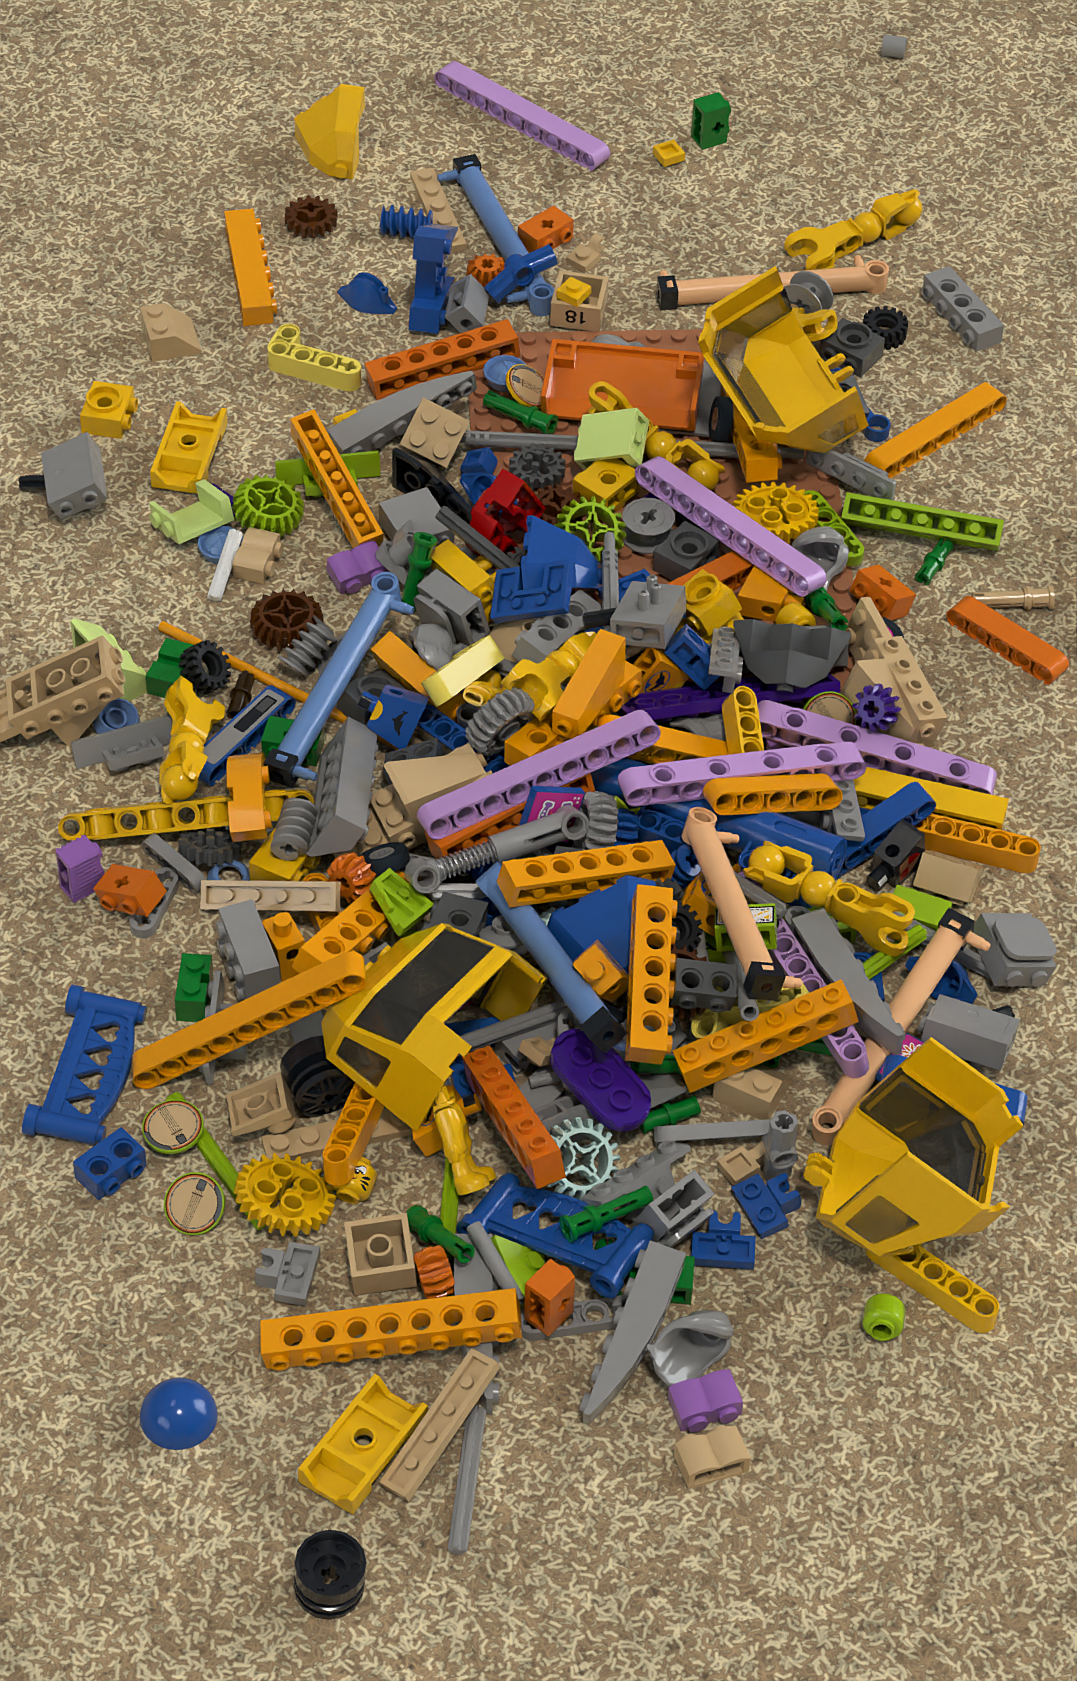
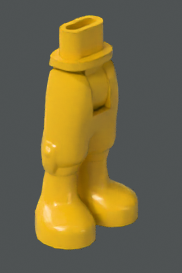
(483, 688)
(457, 1145)

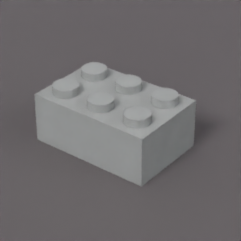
(246, 949)

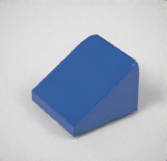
(479, 461)

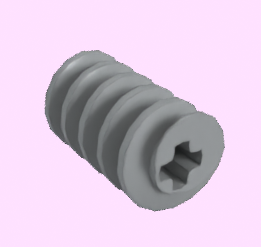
(308, 647)
(294, 828)

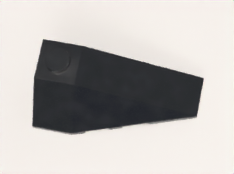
(414, 473)

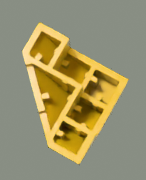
(331, 131)

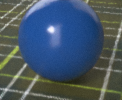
(178, 1414)

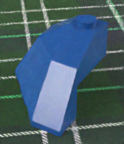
(551, 544)
(599, 916)

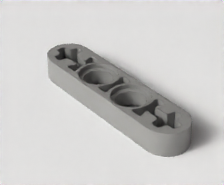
(711, 1131)
(580, 1323)

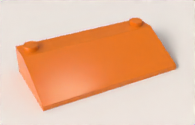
(654, 380)

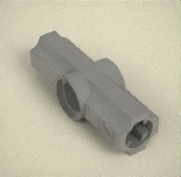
(780, 1145)

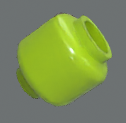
(883, 1317)

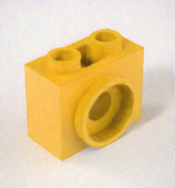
(108, 409)
(607, 480)
(709, 602)
(268, 867)

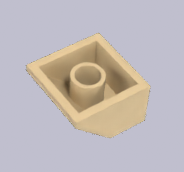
(168, 332)
(948, 876)
(753, 1090)

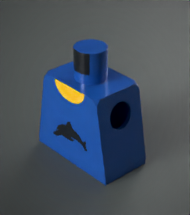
(394, 713)

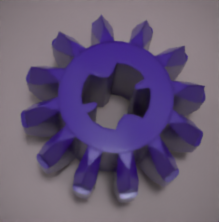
(872, 716)

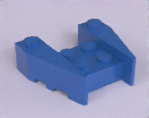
(432, 284)

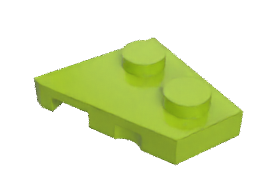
(399, 901)
(520, 1260)

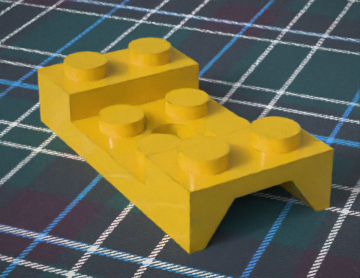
(183, 465)
(346, 1470)

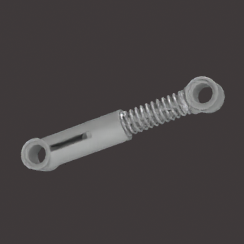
(499, 847)

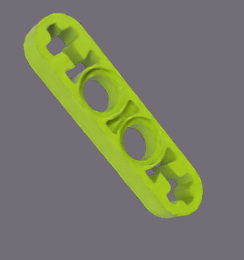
(855, 547)

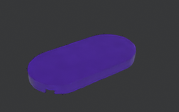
(601, 1081)

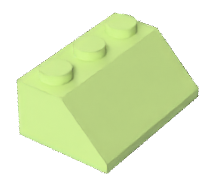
(134, 676)

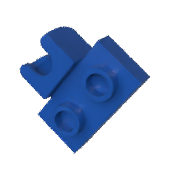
(767, 1203)
(724, 1245)

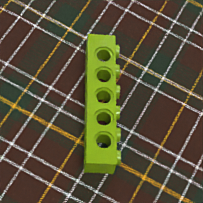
(922, 521)

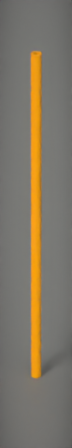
(260, 675)

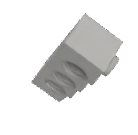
(962, 309)
(554, 630)

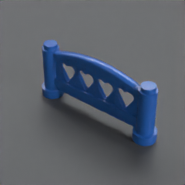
(91, 1012)
(607, 1264)

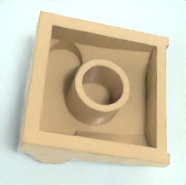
(261, 1106)

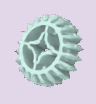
(587, 1169)

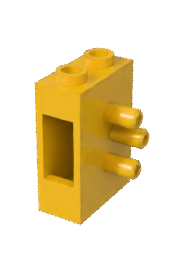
(466, 572)

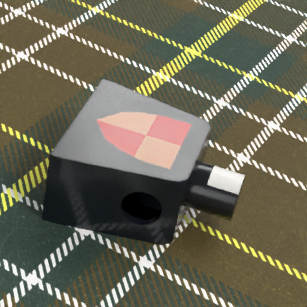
(897, 856)

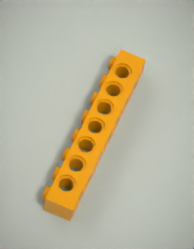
(376, 1321)

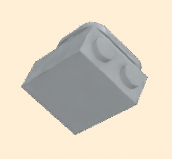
(414, 506)
(451, 607)
(1019, 949)
(678, 1211)

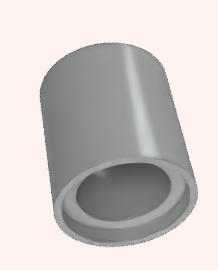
(893, 46)

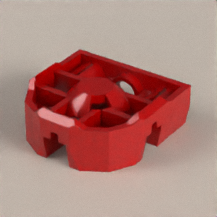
(501, 496)

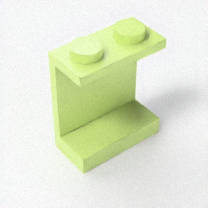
(612, 436)
(194, 520)

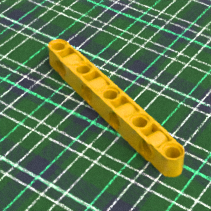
(162, 818)

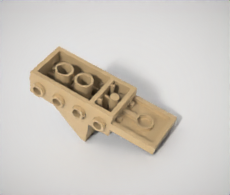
(891, 663)
(62, 692)
(414, 784)

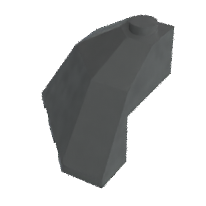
(789, 653)

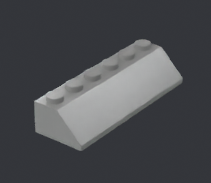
(344, 789)

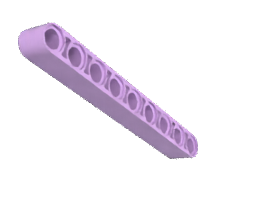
(523, 115)
(731, 526)
(549, 768)
(794, 960)

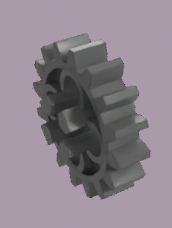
(534, 461)
(209, 846)

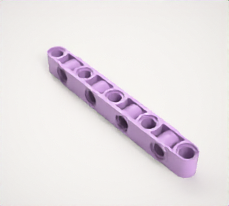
(879, 751)
(686, 778)

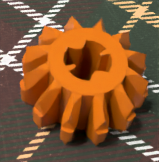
(485, 268)
(353, 874)
(434, 1272)

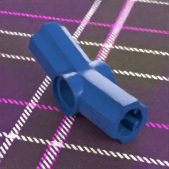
(520, 271)

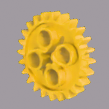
(779, 509)
(269, 1180)

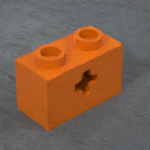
(546, 228)
(887, 592)
(129, 890)
(549, 1297)

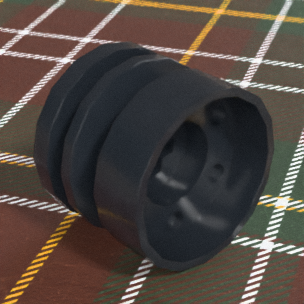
(313, 1079)
(326, 1557)

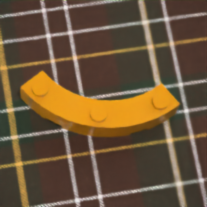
(247, 785)

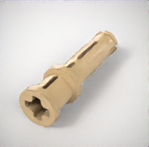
(1023, 598)

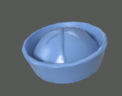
(496, 370)
(212, 543)
(116, 715)

